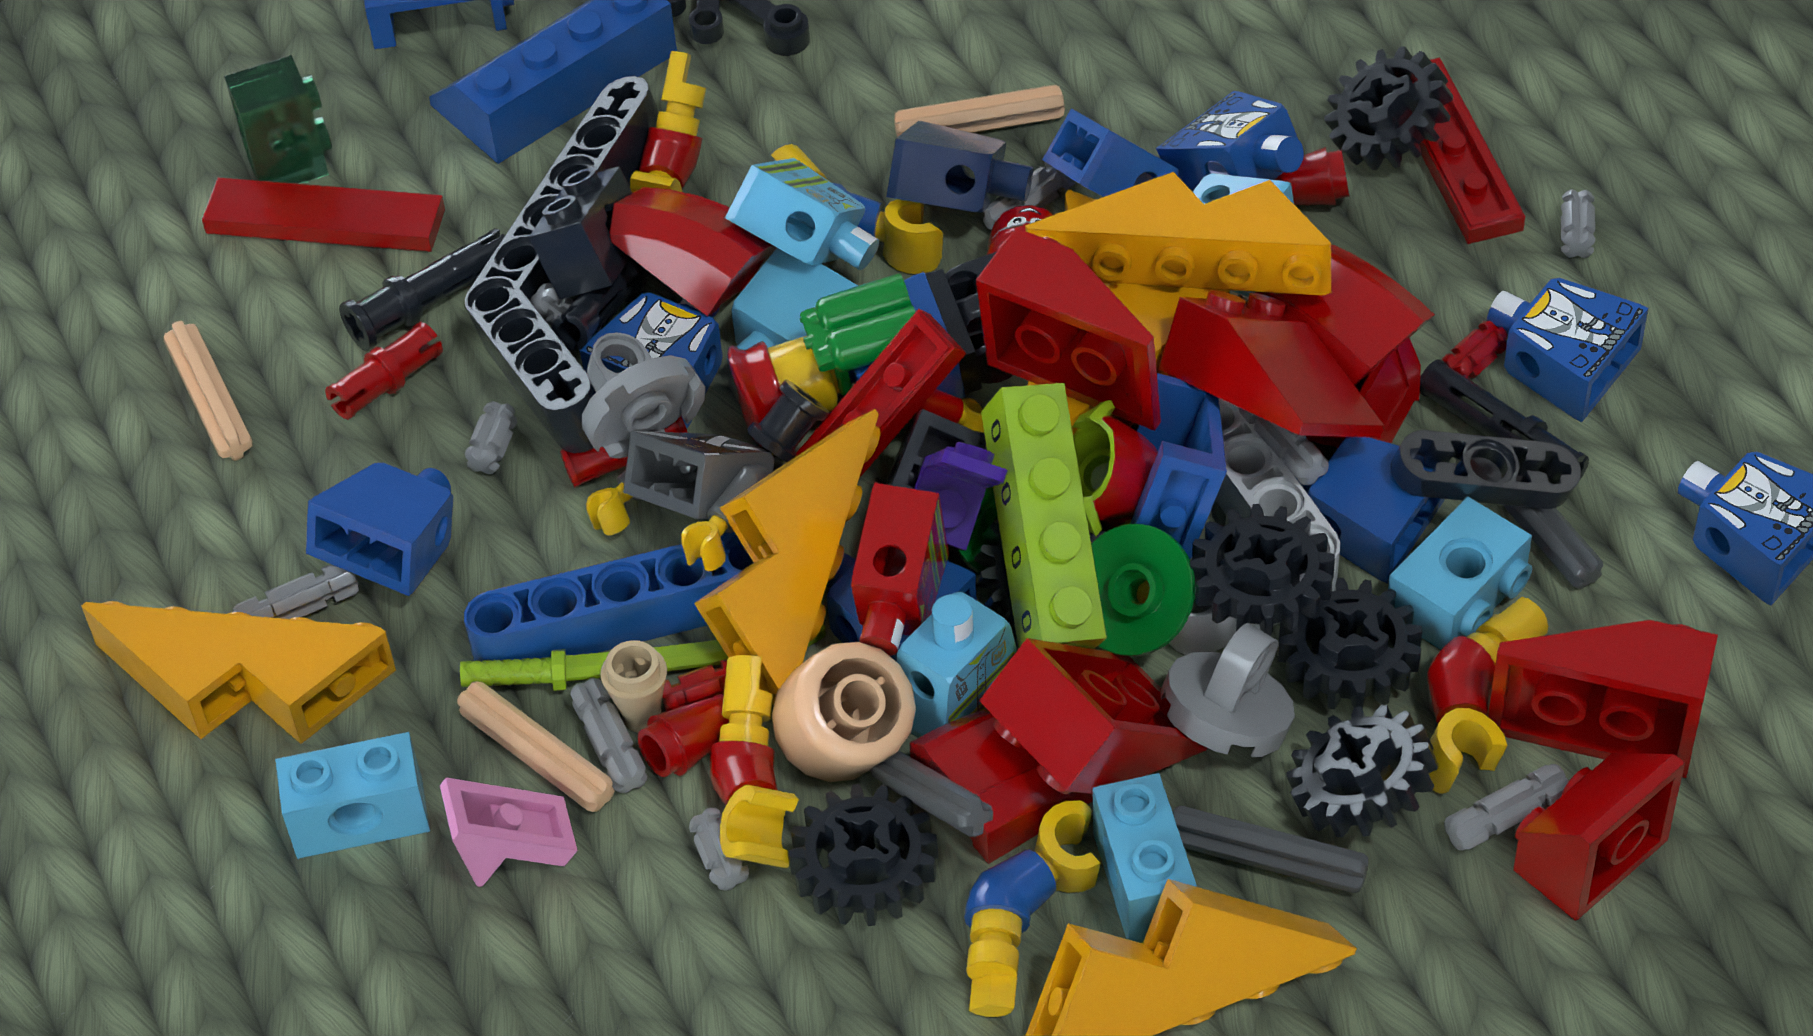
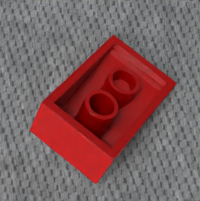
(1061, 324)
(1265, 365)
(1605, 689)
(1084, 716)

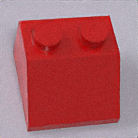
(1599, 828)

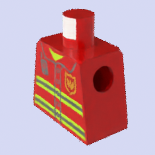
(898, 564)

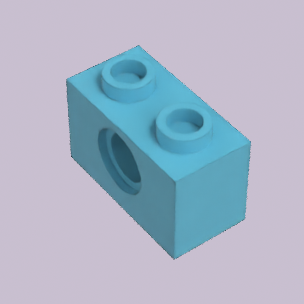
(1462, 572)
(352, 795)
(1138, 848)

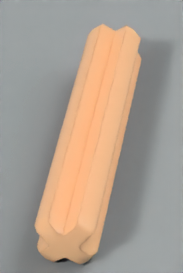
(988, 111)
(208, 391)
(536, 746)

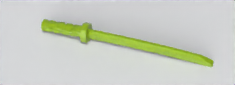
(564, 668)

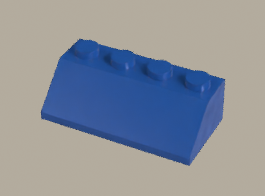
(556, 73)

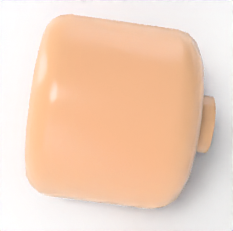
(843, 712)

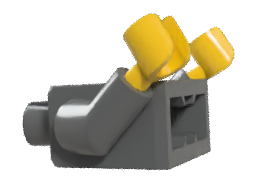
(687, 476)

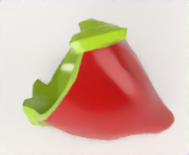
(1111, 465)

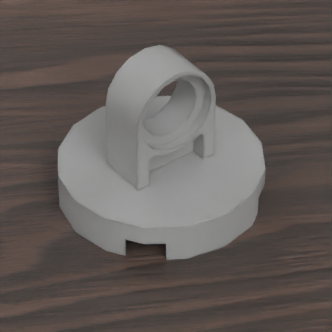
(640, 397)
(1230, 695)

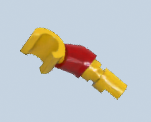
(673, 145)
(1460, 691)
(745, 770)

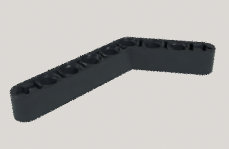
(500, 297)

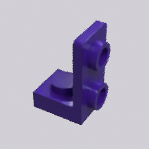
(961, 481)

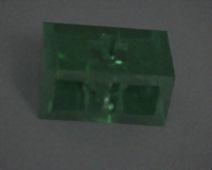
(278, 122)

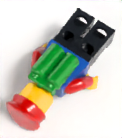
(853, 329)

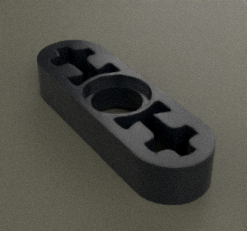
(1511, 456)

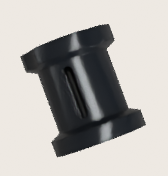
(788, 421)

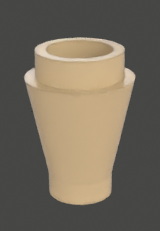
(635, 681)

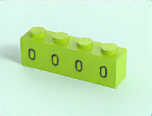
(1043, 517)

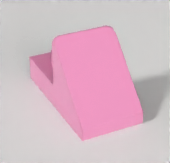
(506, 823)

